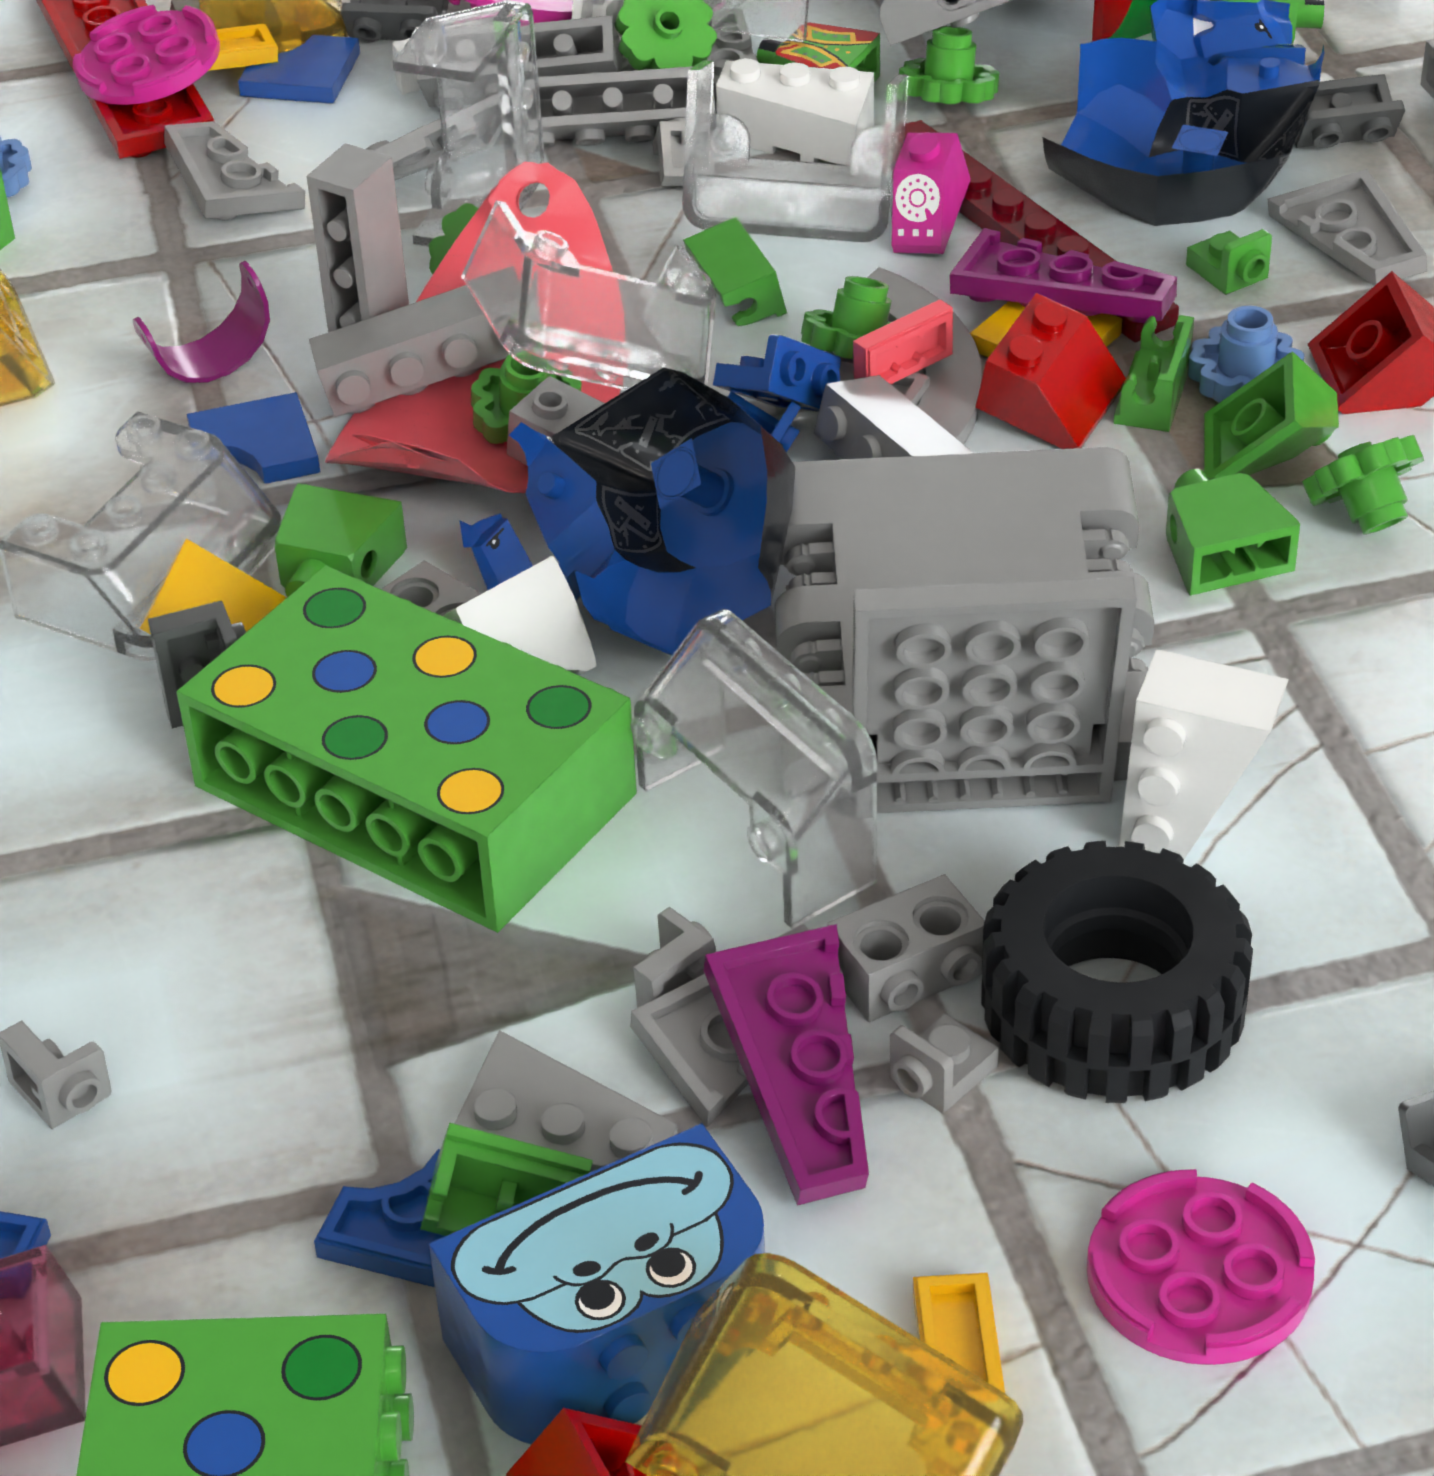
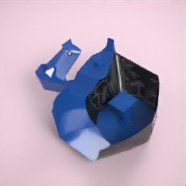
(1173, 133)
(653, 509)

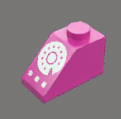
(927, 192)

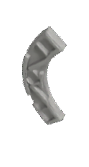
(954, 379)

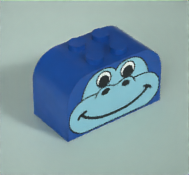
(593, 1283)

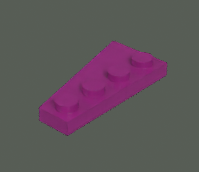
(1016, 273)
(794, 1045)

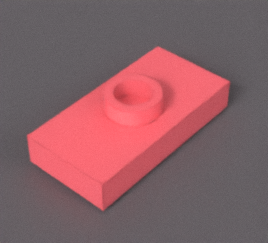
(906, 344)

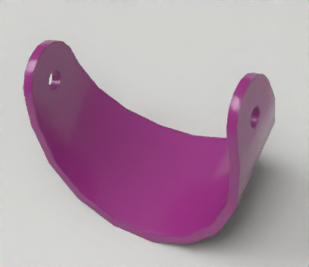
(224, 347)

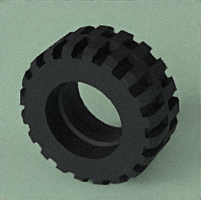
(1107, 1033)

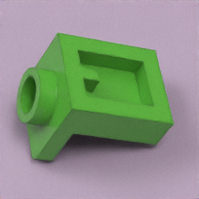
(1231, 261)

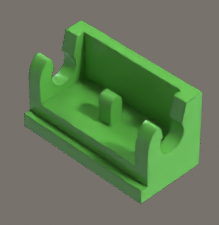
(737, 270)
(1156, 377)
(489, 1173)

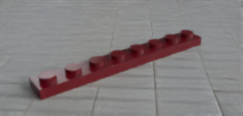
(1001, 207)

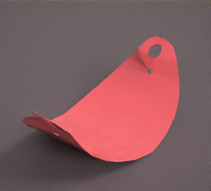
(435, 428)

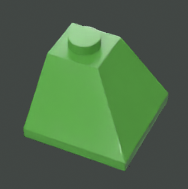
(1269, 420)

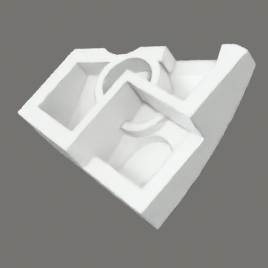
(534, 615)

